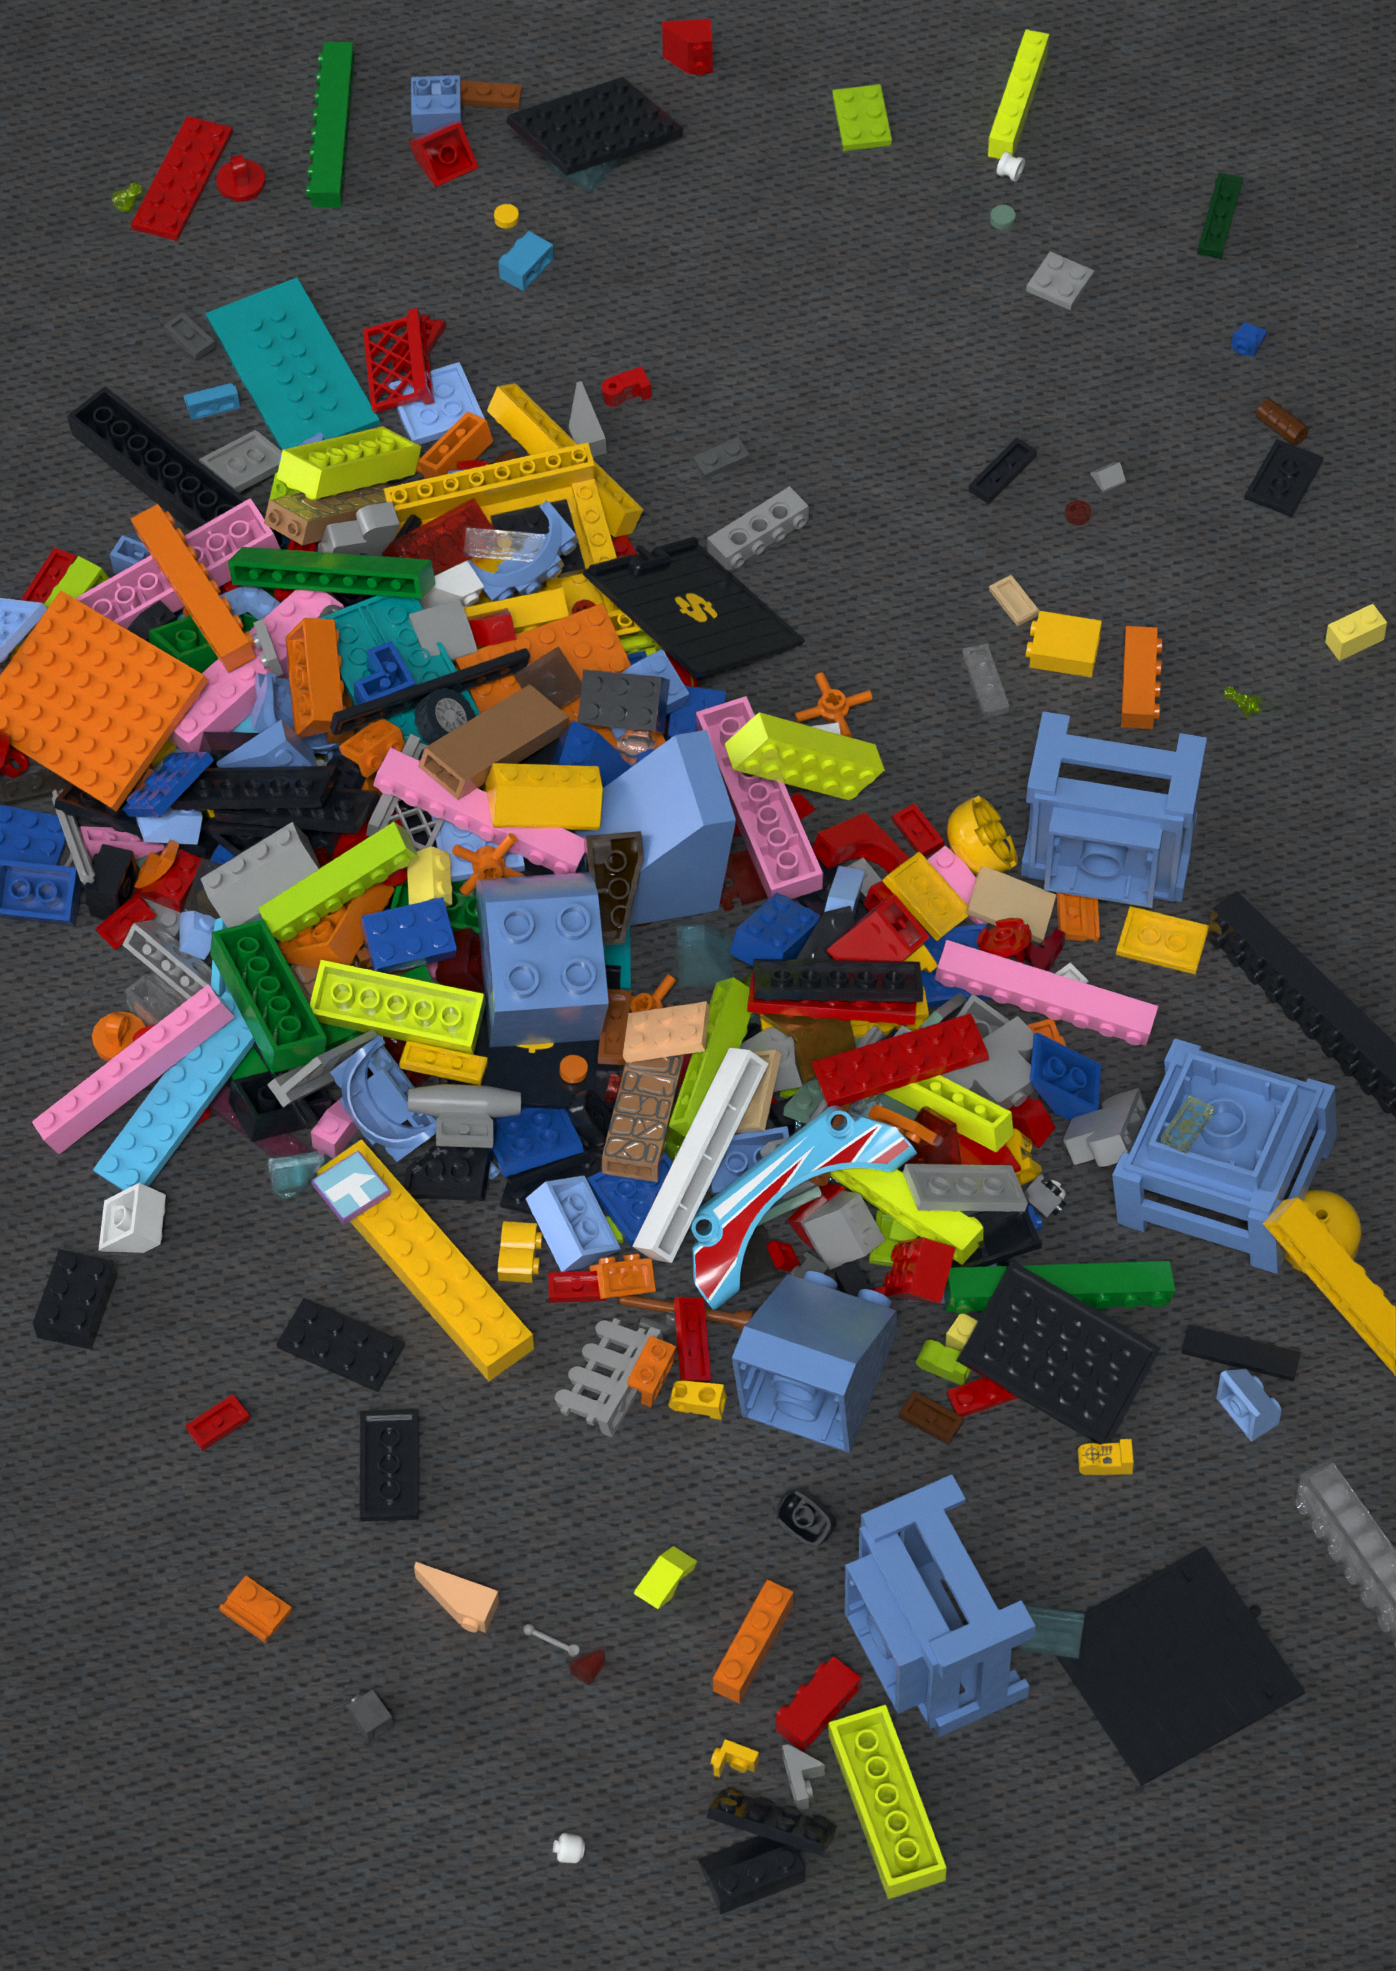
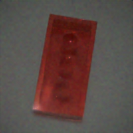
(441, 538)

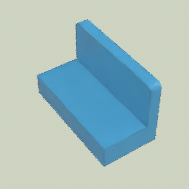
(212, 401)

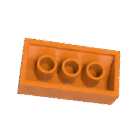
(314, 675)

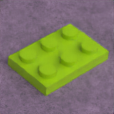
(861, 117)

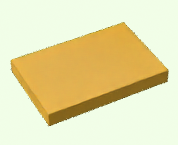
(927, 896)
(1162, 940)

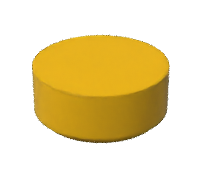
(506, 216)

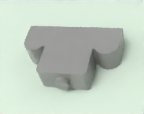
(368, 534)
(1006, 1074)
(1107, 1131)

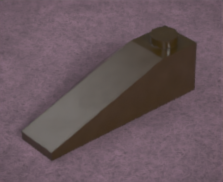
(615, 867)

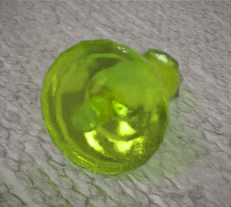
(124, 199)
(1247, 703)

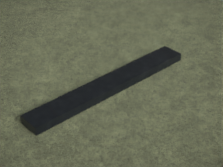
(408, 698)

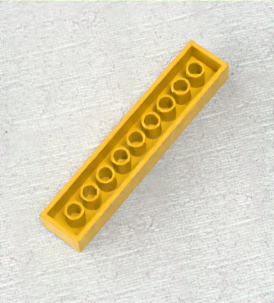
(440, 1275)

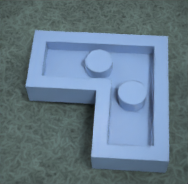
(251, 600)

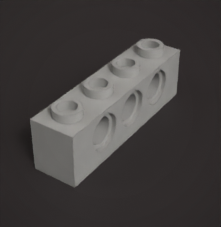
(758, 529)
(162, 955)

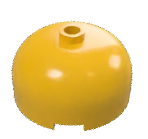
(978, 837)
(1338, 1217)

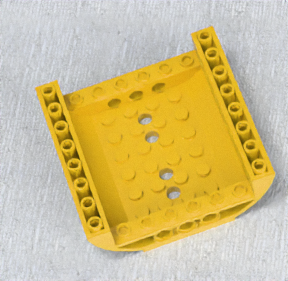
(523, 484)

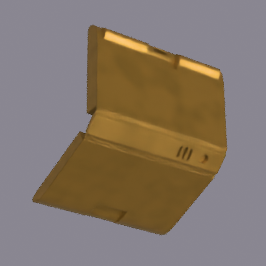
(814, 1038)

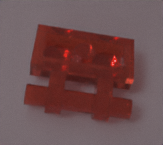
(745, 881)

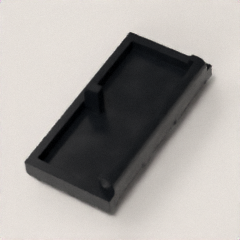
(1003, 1238)

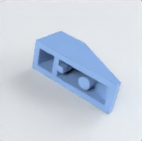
(845, 889)

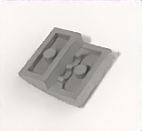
(447, 625)

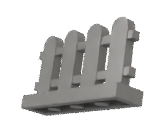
(614, 1392)

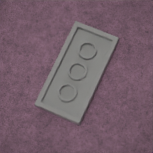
(965, 1187)

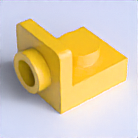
(738, 1756)

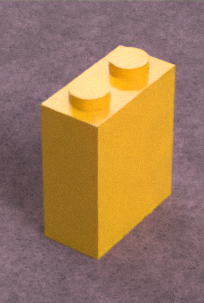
(1064, 643)

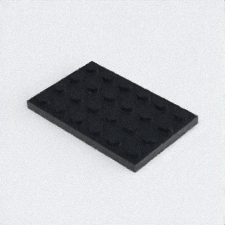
(594, 126)
(1058, 1354)

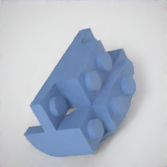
(527, 576)
(274, 704)
(380, 1102)

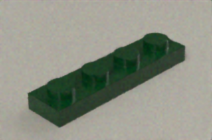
(1220, 215)

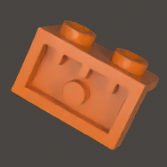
(372, 744)
(624, 1277)
(652, 1369)

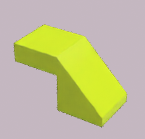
(664, 1576)

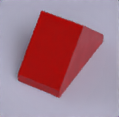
(1032, 1121)

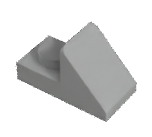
(799, 1769)

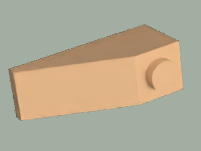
(464, 1600)

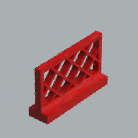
(417, 352)

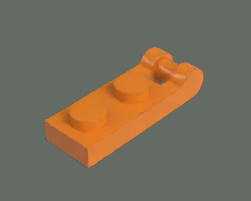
(911, 1129)

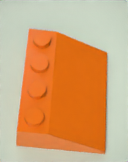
(338, 933)

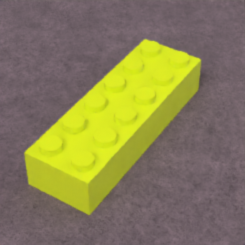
(348, 462)
(804, 756)
(397, 1007)
(887, 1802)

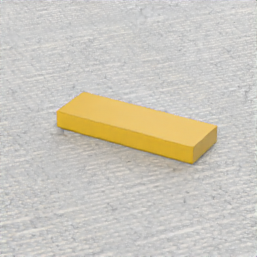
(443, 1063)

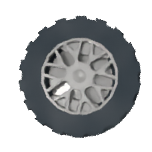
(441, 714)

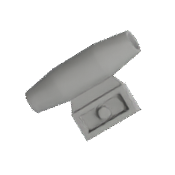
(464, 1111)

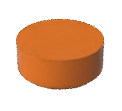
(573, 1069)

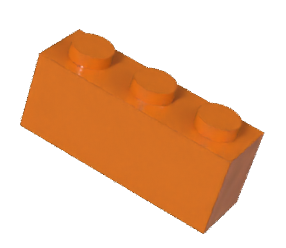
(460, 443)

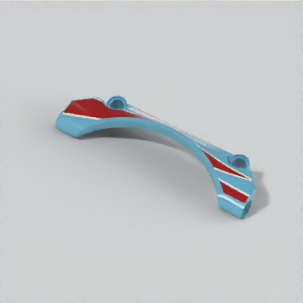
(804, 1155)

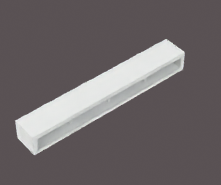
(700, 1155)

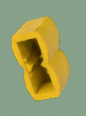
(518, 1252)

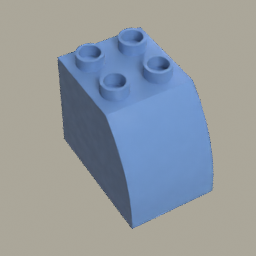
(542, 958)

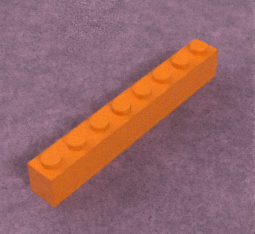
(193, 587)

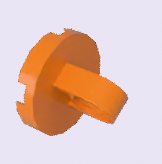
(115, 1033)

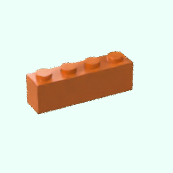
(1140, 677)
(753, 1641)

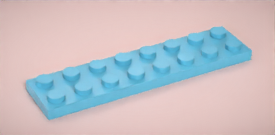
(175, 1105)

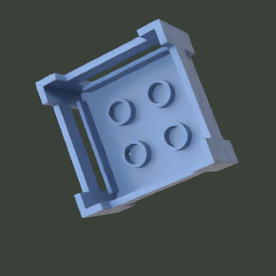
(1109, 837)
(1237, 1161)
(911, 1624)

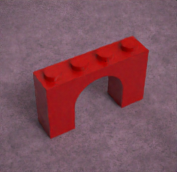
(857, 840)

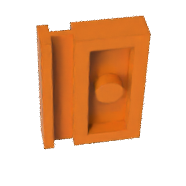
(1078, 917)
(255, 1609)

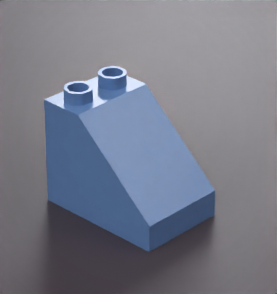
(683, 823)
(814, 1358)

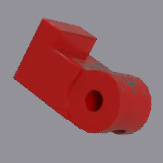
(626, 386)

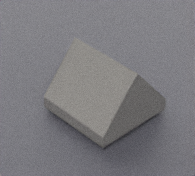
(1109, 476)

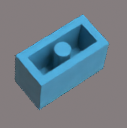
(525, 260)

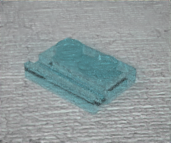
(1055, 1632)

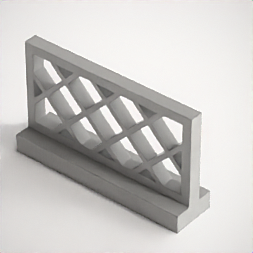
(389, 803)
(316, 1074)

